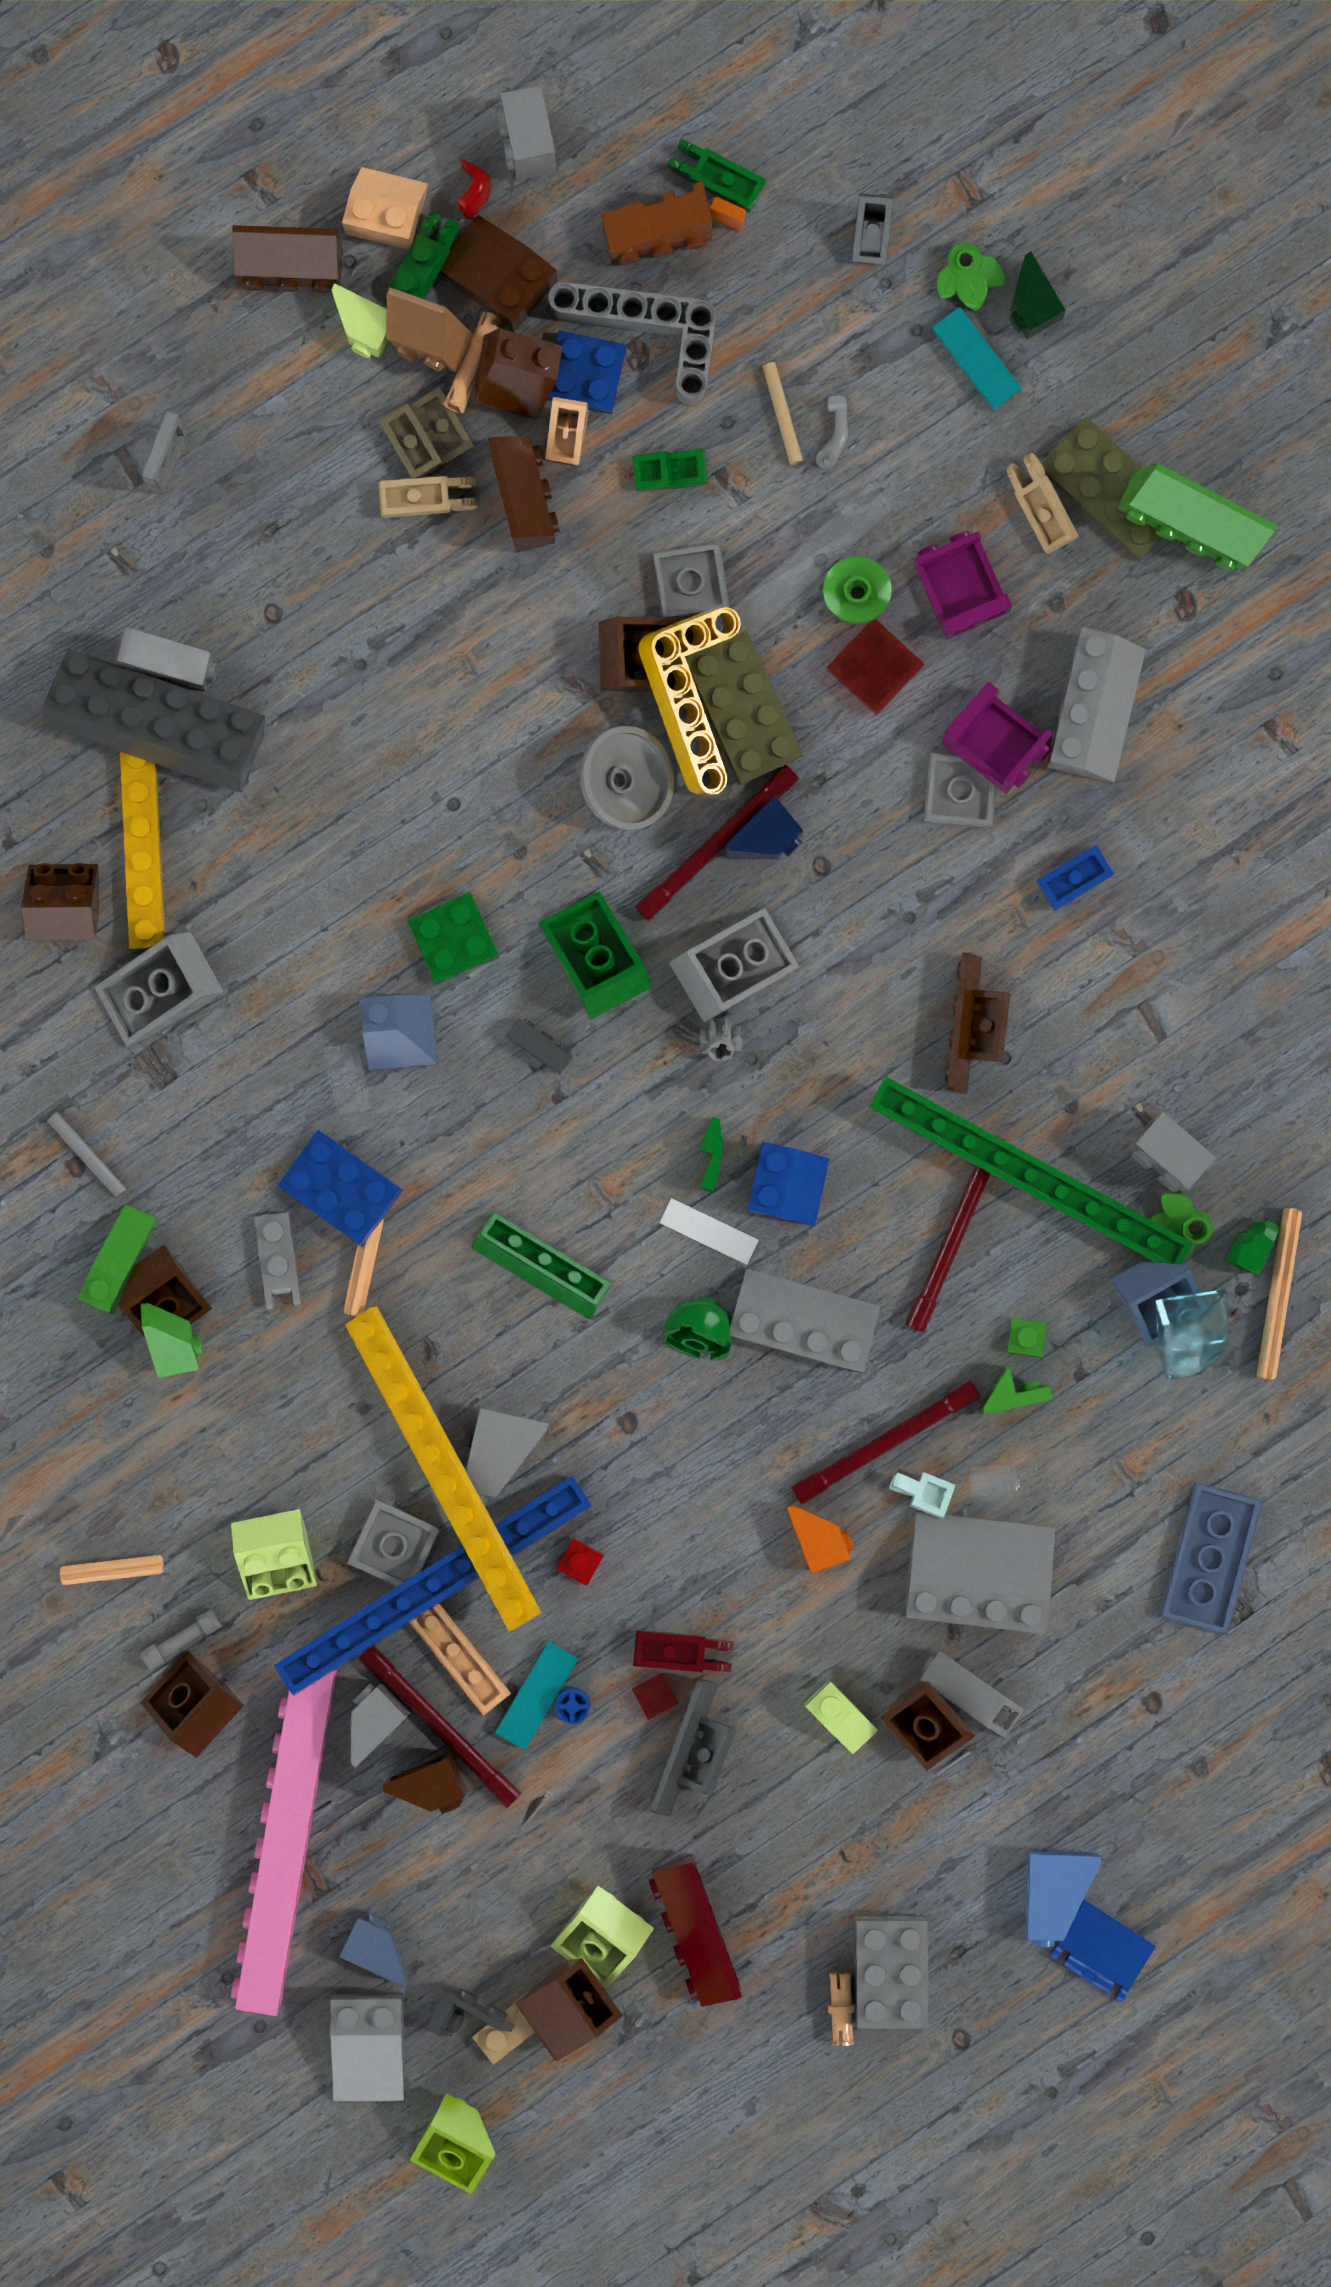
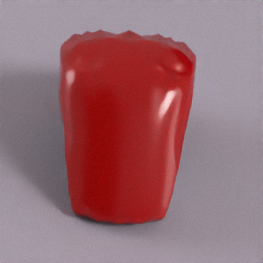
(477, 193)

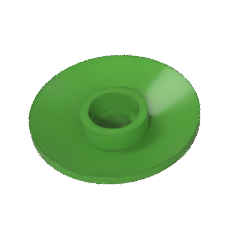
(852, 575)

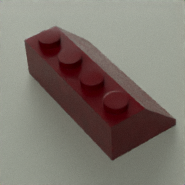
(696, 1931)

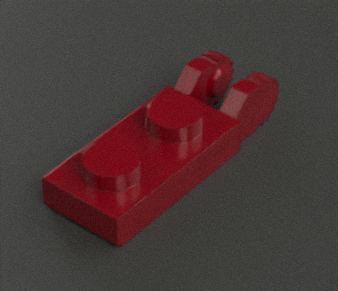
(678, 1652)

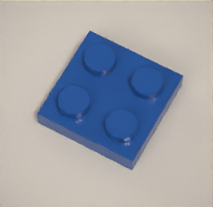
(589, 371)

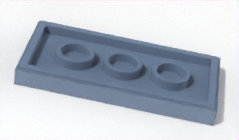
(1210, 1558)

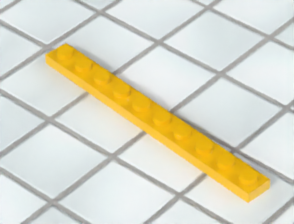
(443, 1469)

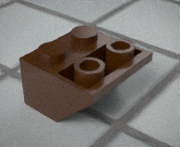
(61, 902)
(568, 2008)

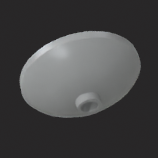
(642, 773)

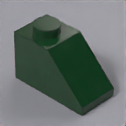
(1034, 301)

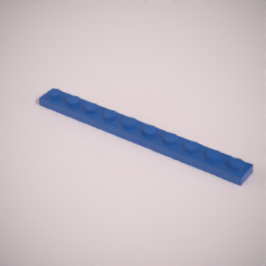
(426, 1590)

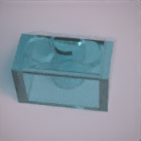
(1191, 1332)

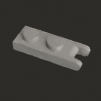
(277, 1257)

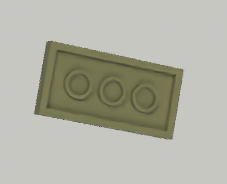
(1095, 477)
(743, 707)

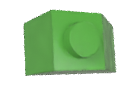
(170, 1341)

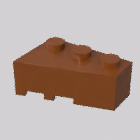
(658, 226)

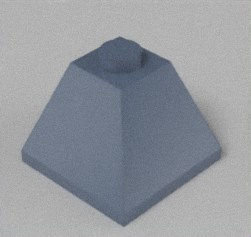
(398, 1031)
(1149, 1282)

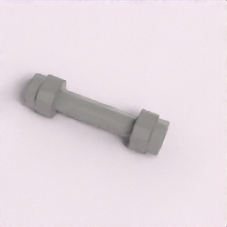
(155, 1654)

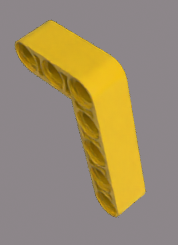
(686, 694)

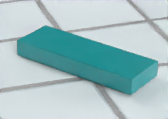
(976, 359)
(536, 1695)

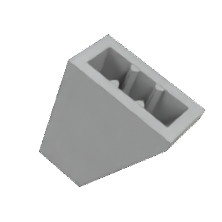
(166, 660)
(499, 1449)
(971, 1694)

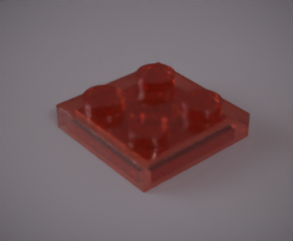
(875, 666)

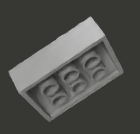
(980, 1573)

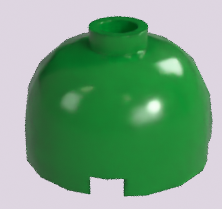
(698, 1328)

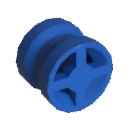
(572, 1711)

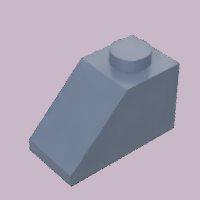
(375, 1949)

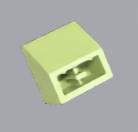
(273, 1554)

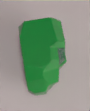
(1253, 1247)

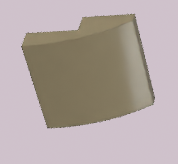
(427, 434)

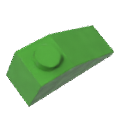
(117, 1260)

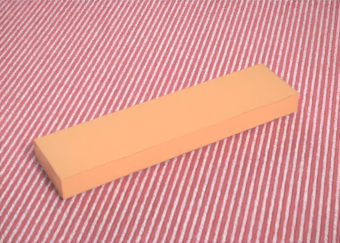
(460, 1658)

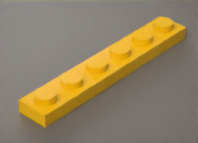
(142, 852)

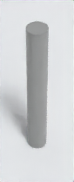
(86, 1155)

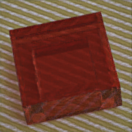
(655, 1695)

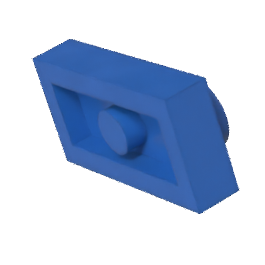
(1075, 878)

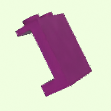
(961, 584)
(996, 740)

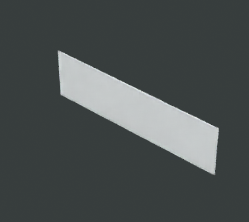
(709, 1231)

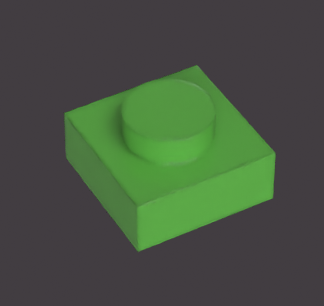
(1026, 1337)

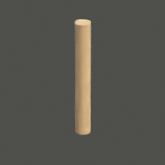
(782, 413)

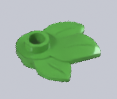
(971, 281)
(1179, 1214)

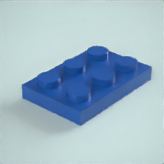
(340, 1188)

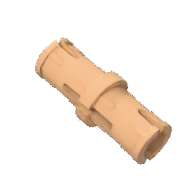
(841, 2008)

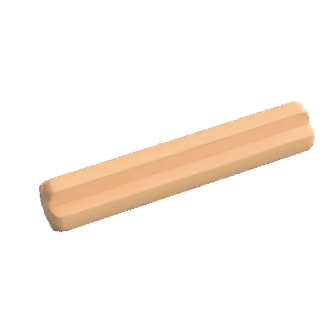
(362, 1274)
(111, 1570)

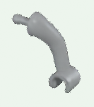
(830, 452)

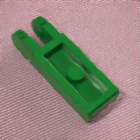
(719, 176)
(425, 257)

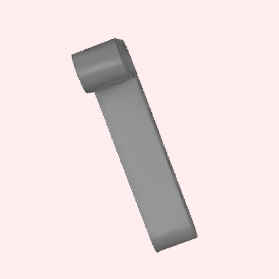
(646, 321)

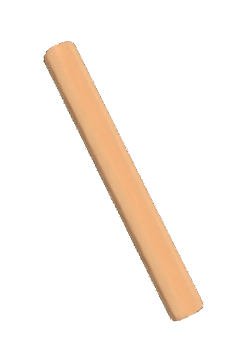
(1279, 1293)

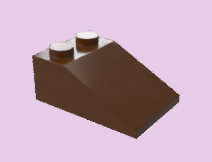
(498, 272)
(619, 652)

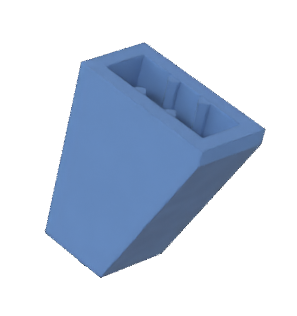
(1055, 1892)

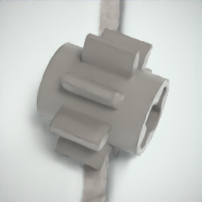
(720, 1039)

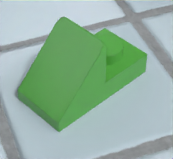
(1004, 1396)

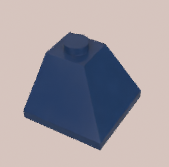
(766, 835)

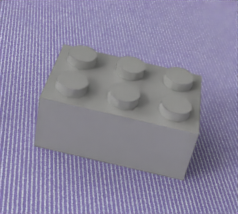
(891, 1972)

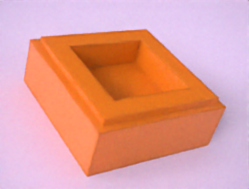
(728, 213)

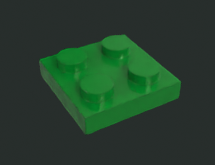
(453, 938)

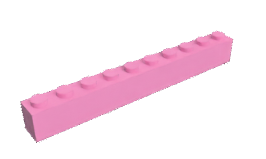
(283, 1848)

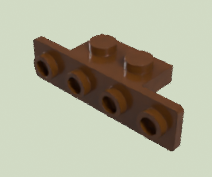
(978, 1024)

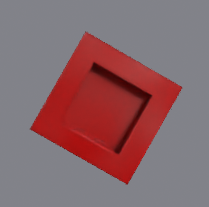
(580, 1562)

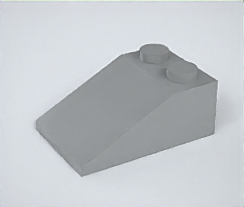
(734, 965)
(158, 988)
(367, 2046)

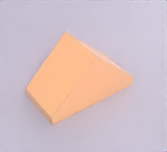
(566, 430)

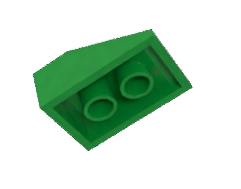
(595, 955)

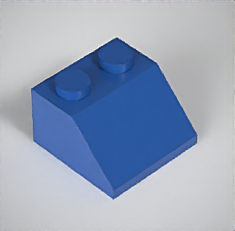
(788, 1184)

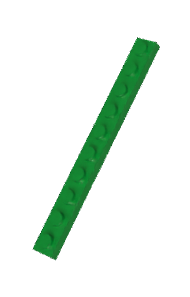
(1028, 1174)

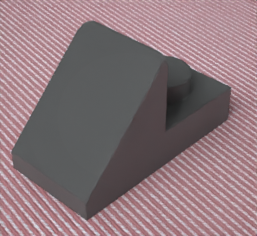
(872, 228)

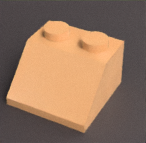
(384, 208)

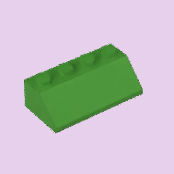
(1195, 517)

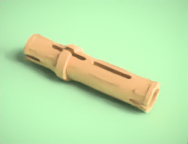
(467, 373)

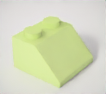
(603, 1935)

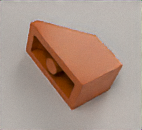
(820, 1539)

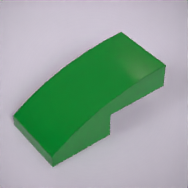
(670, 470)
(713, 1146)

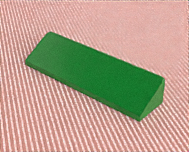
(541, 1265)

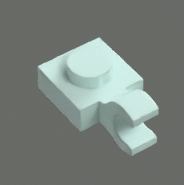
(929, 1492)

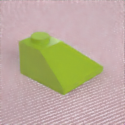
(455, 2145)

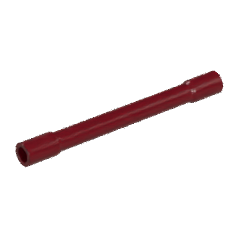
(663, 893)
(926, 1301)
(949, 1404)
(492, 1779)

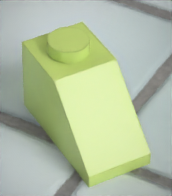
(362, 322)
(840, 1716)

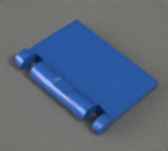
(1103, 1950)

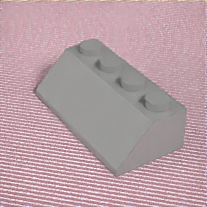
(1096, 705)
(804, 1321)

